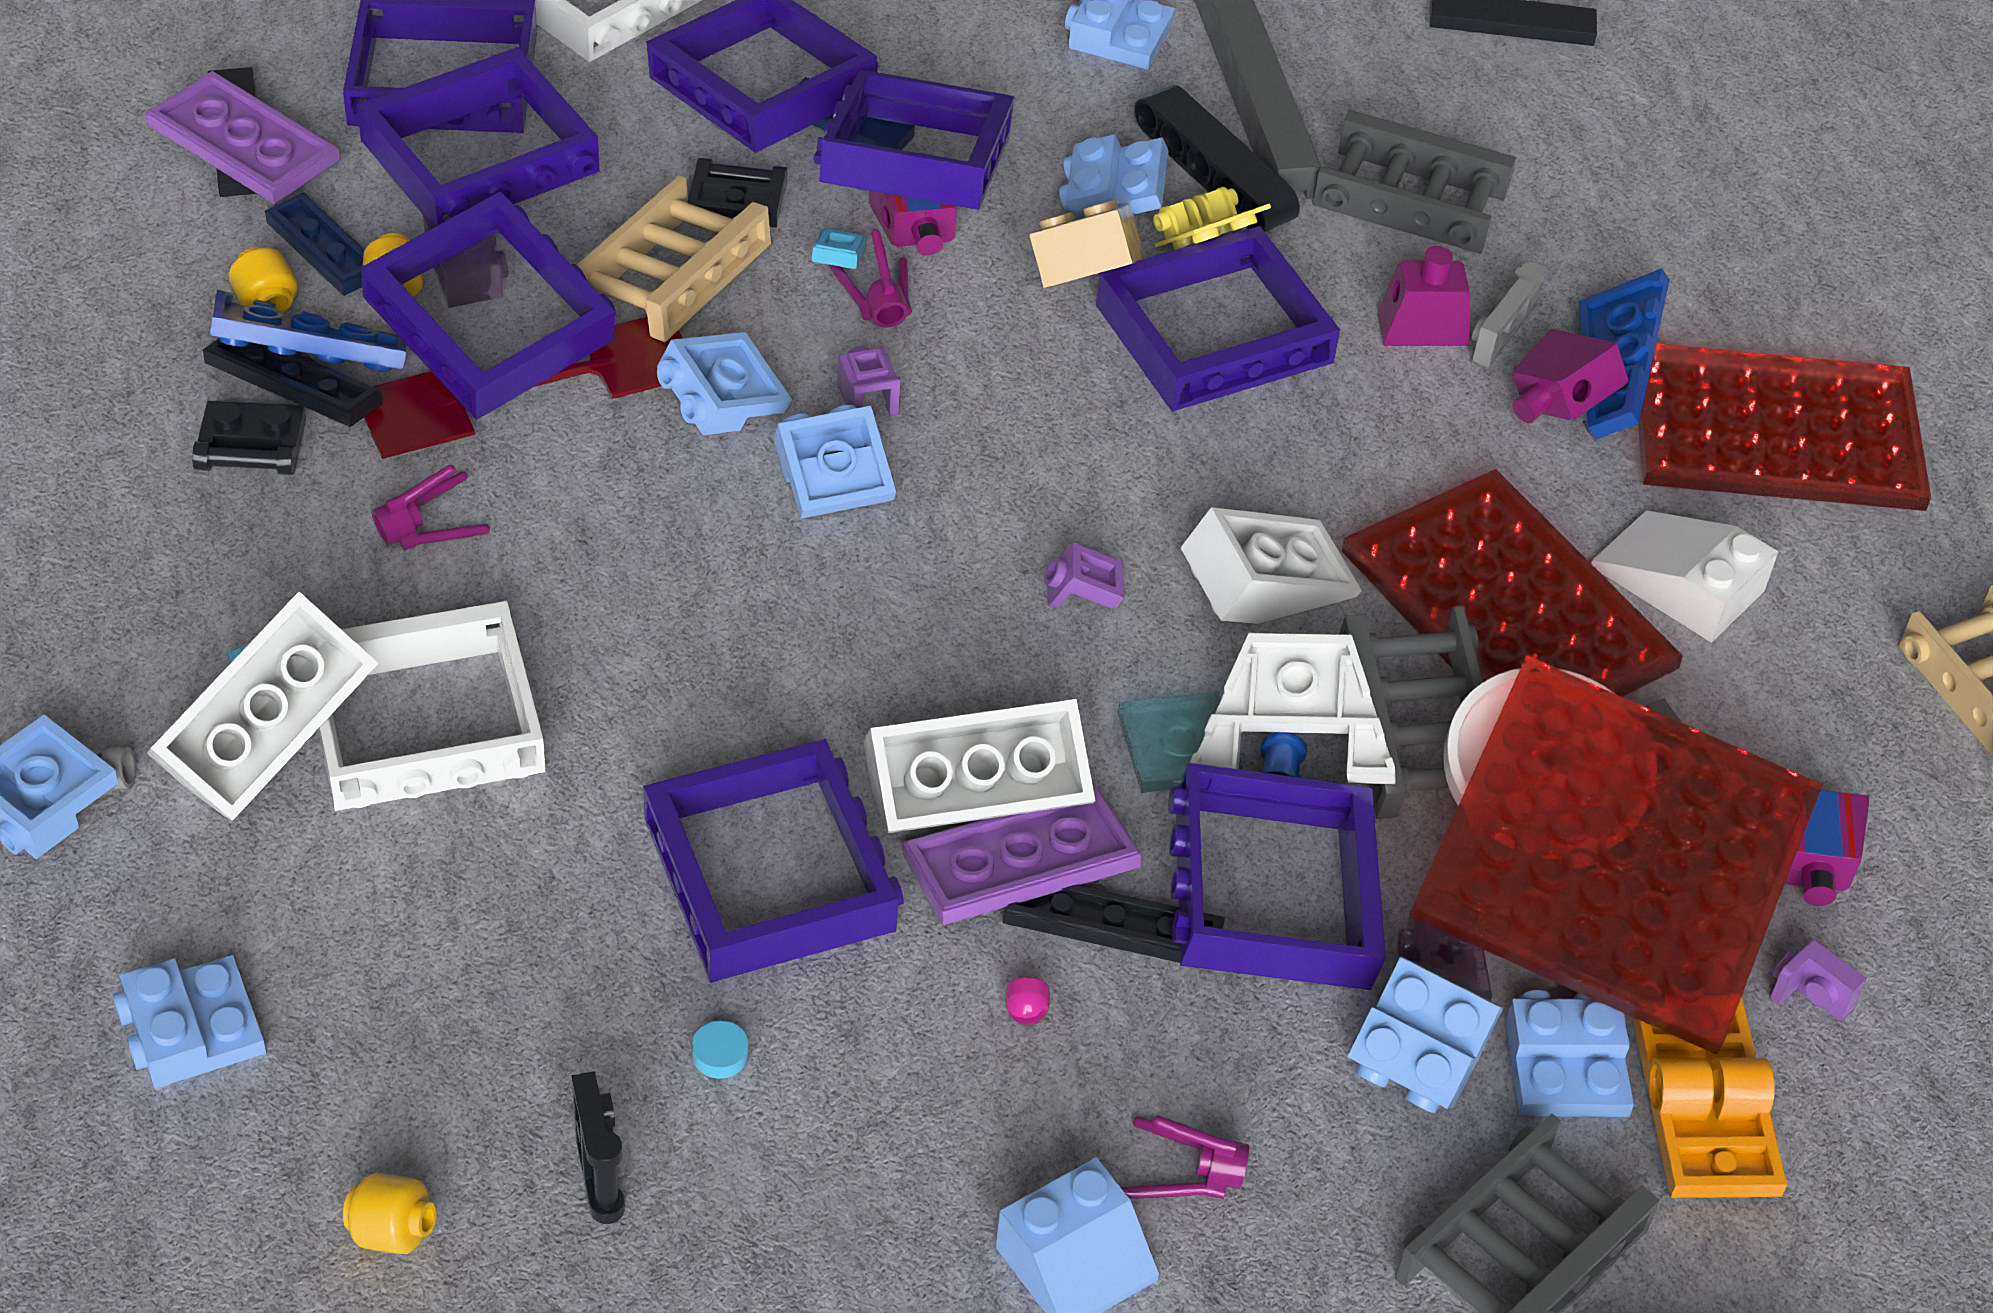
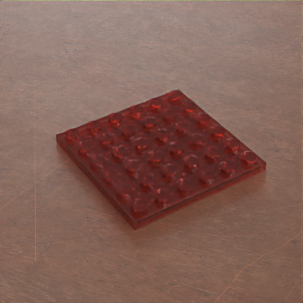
(1619, 854)

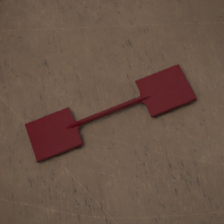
(425, 413)

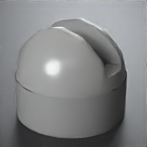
(124, 763)

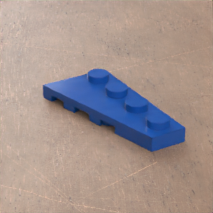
(1632, 319)
(304, 333)

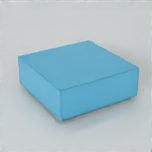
(839, 248)

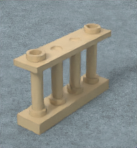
(691, 284)
(1949, 675)

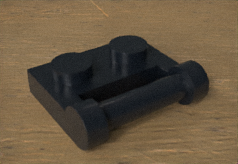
(732, 188)
(249, 436)
(597, 1148)

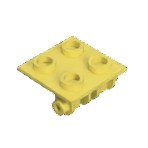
(1202, 218)

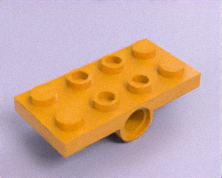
(1712, 1113)

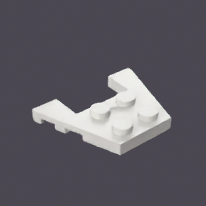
(1299, 688)

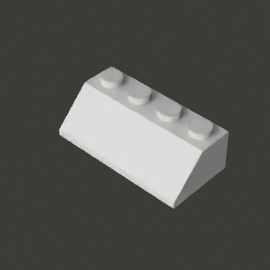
(263, 707)
(979, 766)

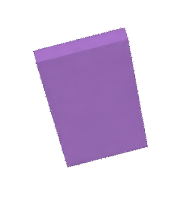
(243, 137)
(1019, 857)

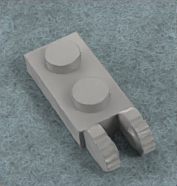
(1508, 313)

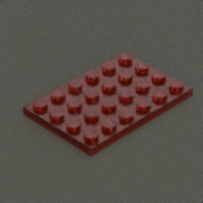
(1782, 428)
(1517, 586)

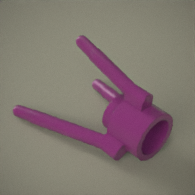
(886, 300)
(400, 516)
(1218, 1159)

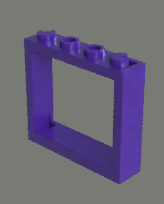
(441, 21)
(675, 67)
(459, 93)
(909, 172)
(1230, 368)
(475, 389)
(1290, 801)
(794, 934)

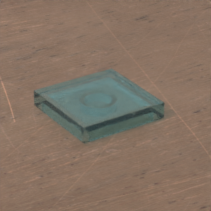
(1165, 735)

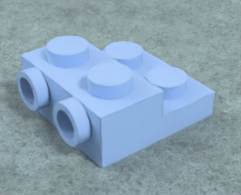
(1119, 29)
(1106, 171)
(721, 381)
(834, 460)
(45, 784)
(187, 1019)
(1424, 1036)
(1568, 1057)

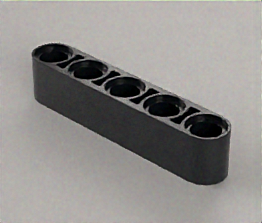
(1215, 155)

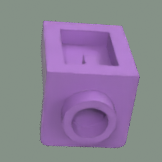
(1086, 575)
(1819, 976)

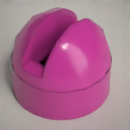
(1027, 1000)

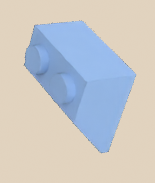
(1077, 1243)

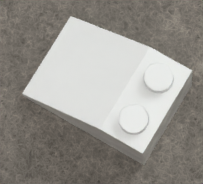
(1266, 565)
(1689, 568)

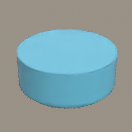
(720, 1049)

